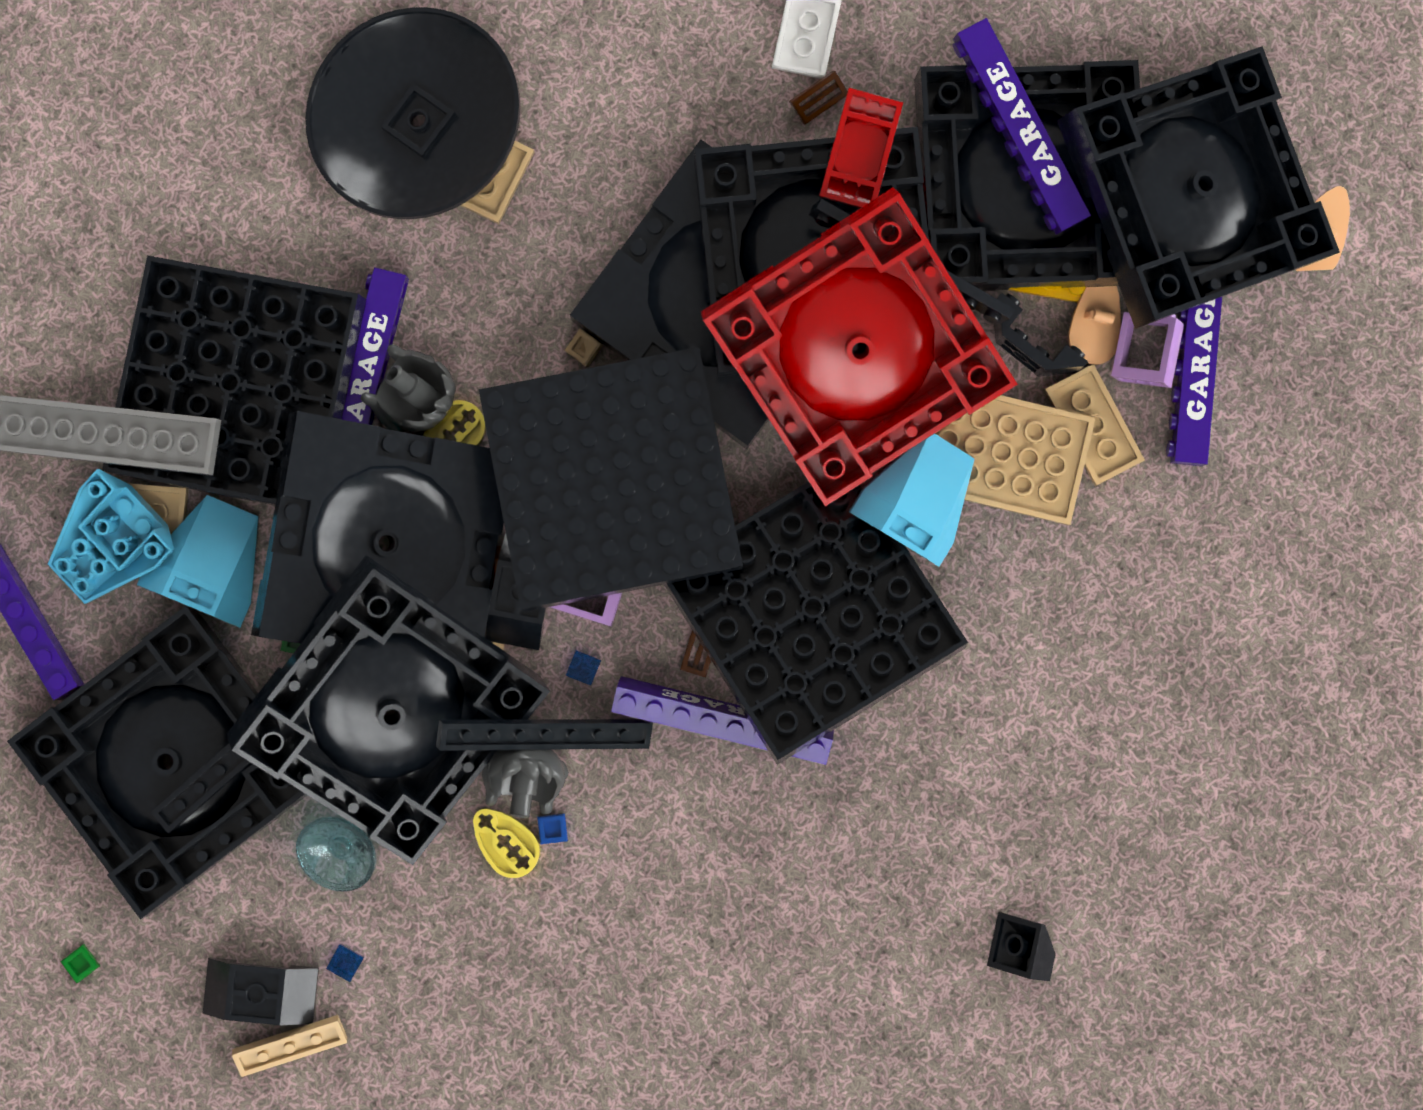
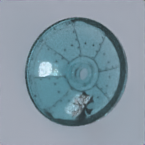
(329, 862)

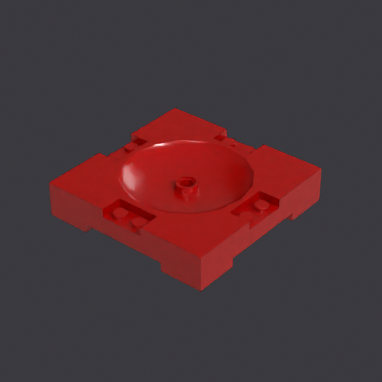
(856, 284)

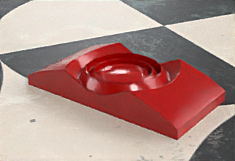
(861, 148)

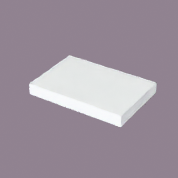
(806, 37)

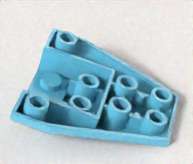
(919, 497)
(108, 538)
(210, 562)

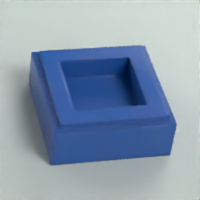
(552, 829)

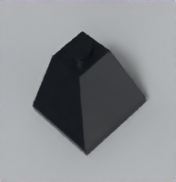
(1021, 948)

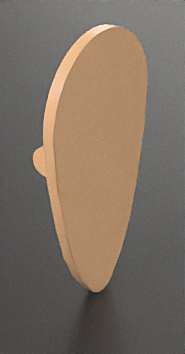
(1337, 211)
(1096, 324)

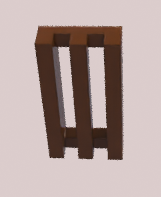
(812, 89)
(694, 670)

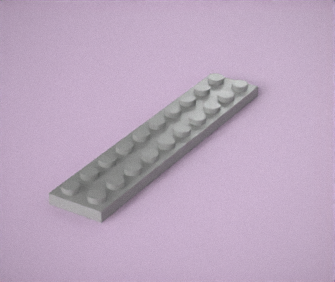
(109, 435)

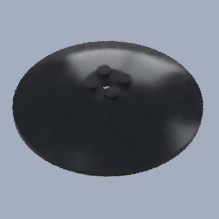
(386, 77)

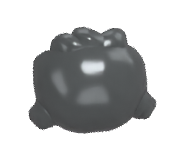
(413, 393)
(526, 777)

